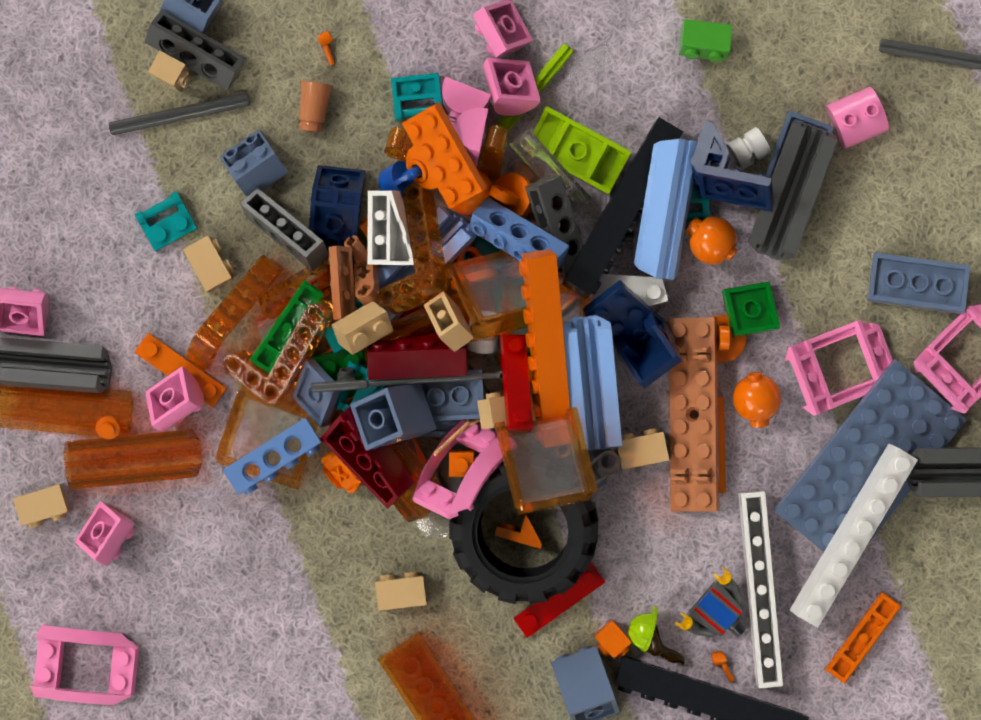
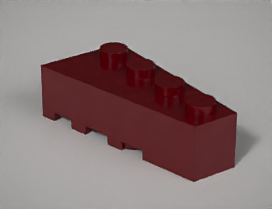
(414, 358)
(376, 468)

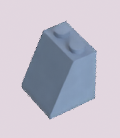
(393, 416)
(585, 685)

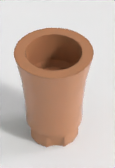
(313, 105)

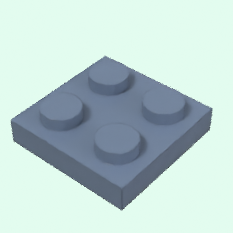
(320, 404)

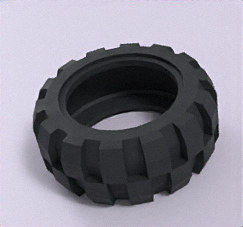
(517, 583)

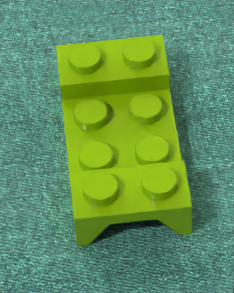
(581, 150)

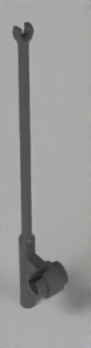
(347, 381)

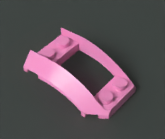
(941, 373)
(810, 374)
(445, 501)
(50, 662)

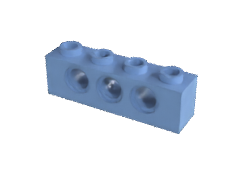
(513, 232)
(237, 471)

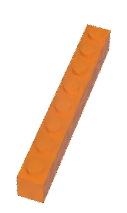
(545, 333)

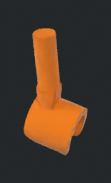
(325, 39)
(720, 659)

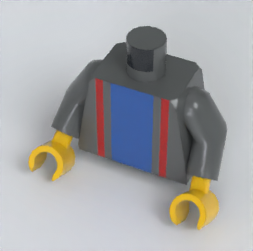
(716, 609)

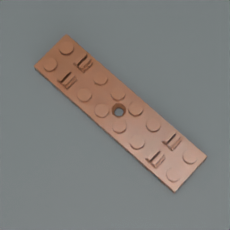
(694, 441)

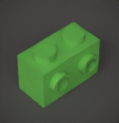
(705, 40)

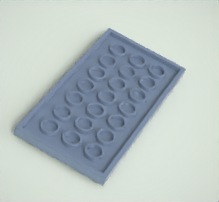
(893, 412)

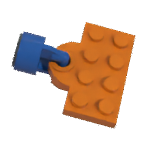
(434, 160)

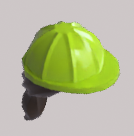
(645, 635)

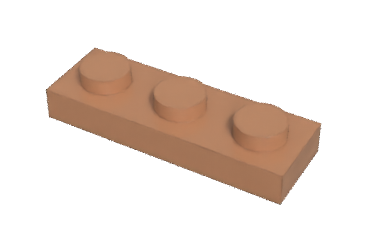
(341, 281)

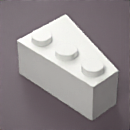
(388, 230)
(649, 289)

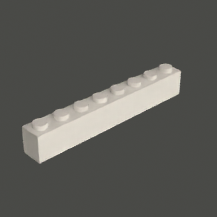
(853, 535)
(760, 589)

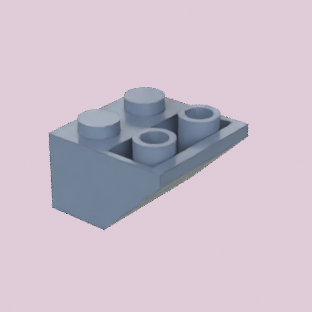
(195, 13)
(253, 163)

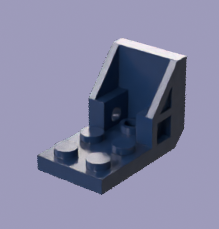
(717, 182)
(336, 204)
(638, 333)

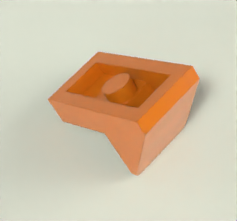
(526, 535)

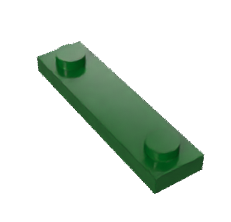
(278, 335)

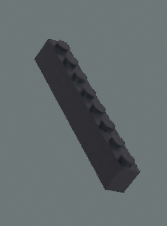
(617, 216)
(695, 694)

